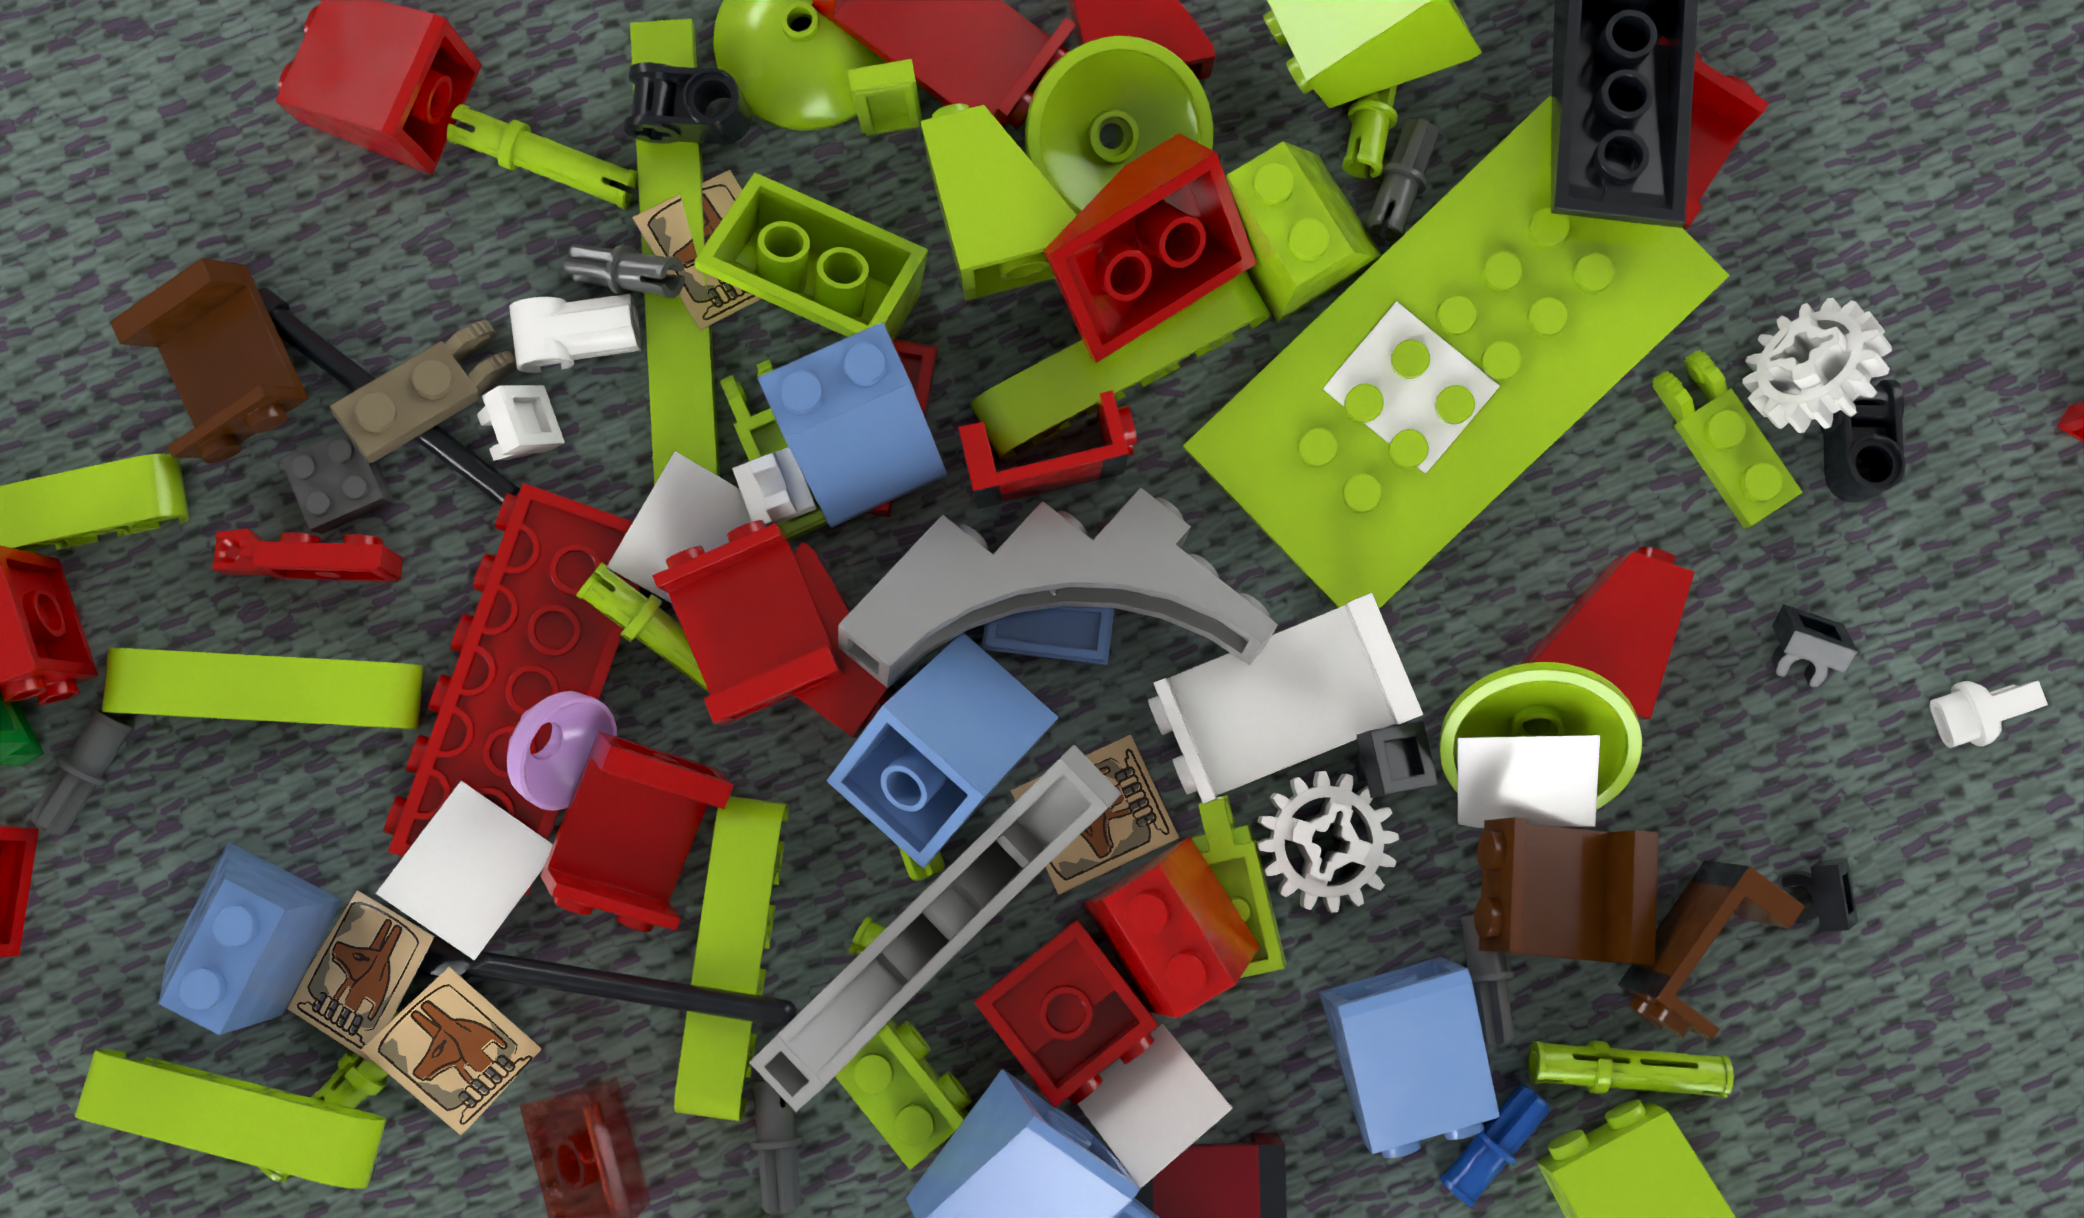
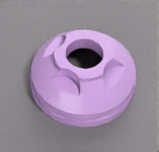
(553, 773)

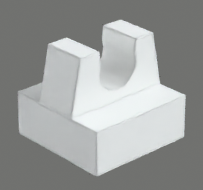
(521, 421)
(774, 488)

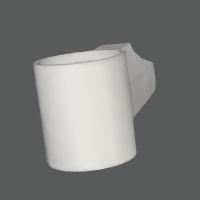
(562, 331)

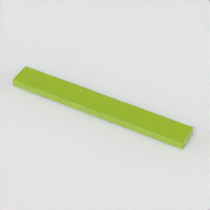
(677, 349)

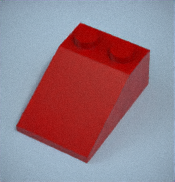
(1149, 245)

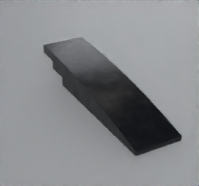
(1622, 109)

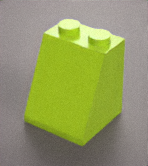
(1367, 44)
(991, 201)
(1298, 228)
(1631, 1169)

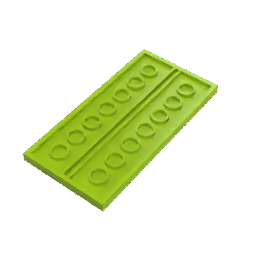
(1525, 295)

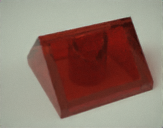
(586, 1153)

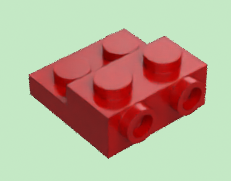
(39, 631)
(1068, 1015)

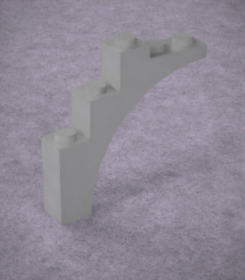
(1048, 562)
(934, 928)

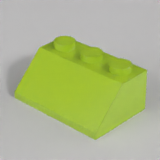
(814, 260)

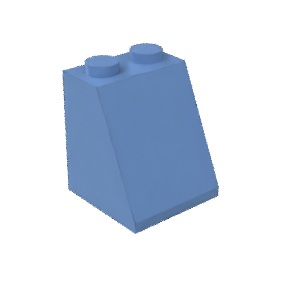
(854, 424)
(941, 748)
(245, 944)
(1412, 1055)
(1021, 1162)

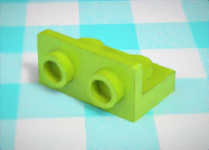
(904, 1093)

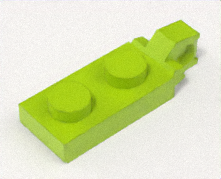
(1239, 868)

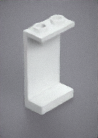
(1294, 701)

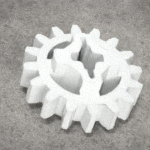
(1817, 365)
(1318, 871)

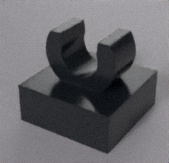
(1813, 639)
(1395, 760)
(1830, 892)

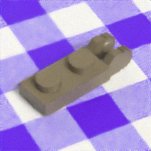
(420, 392)

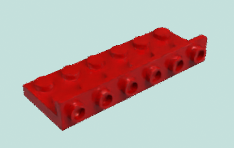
(515, 651)

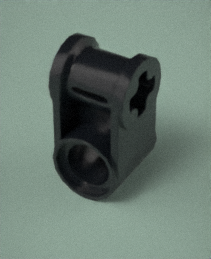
(673, 104)
(1871, 435)

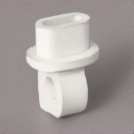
(1976, 714)

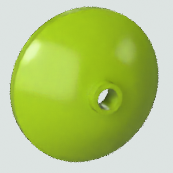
(785, 73)
(1114, 82)
(1569, 704)

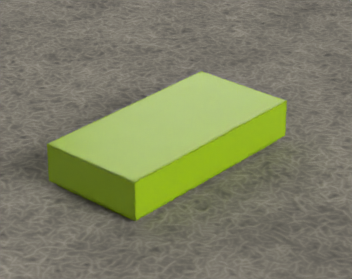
(885, 97)

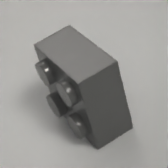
(335, 483)

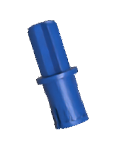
(1495, 1145)

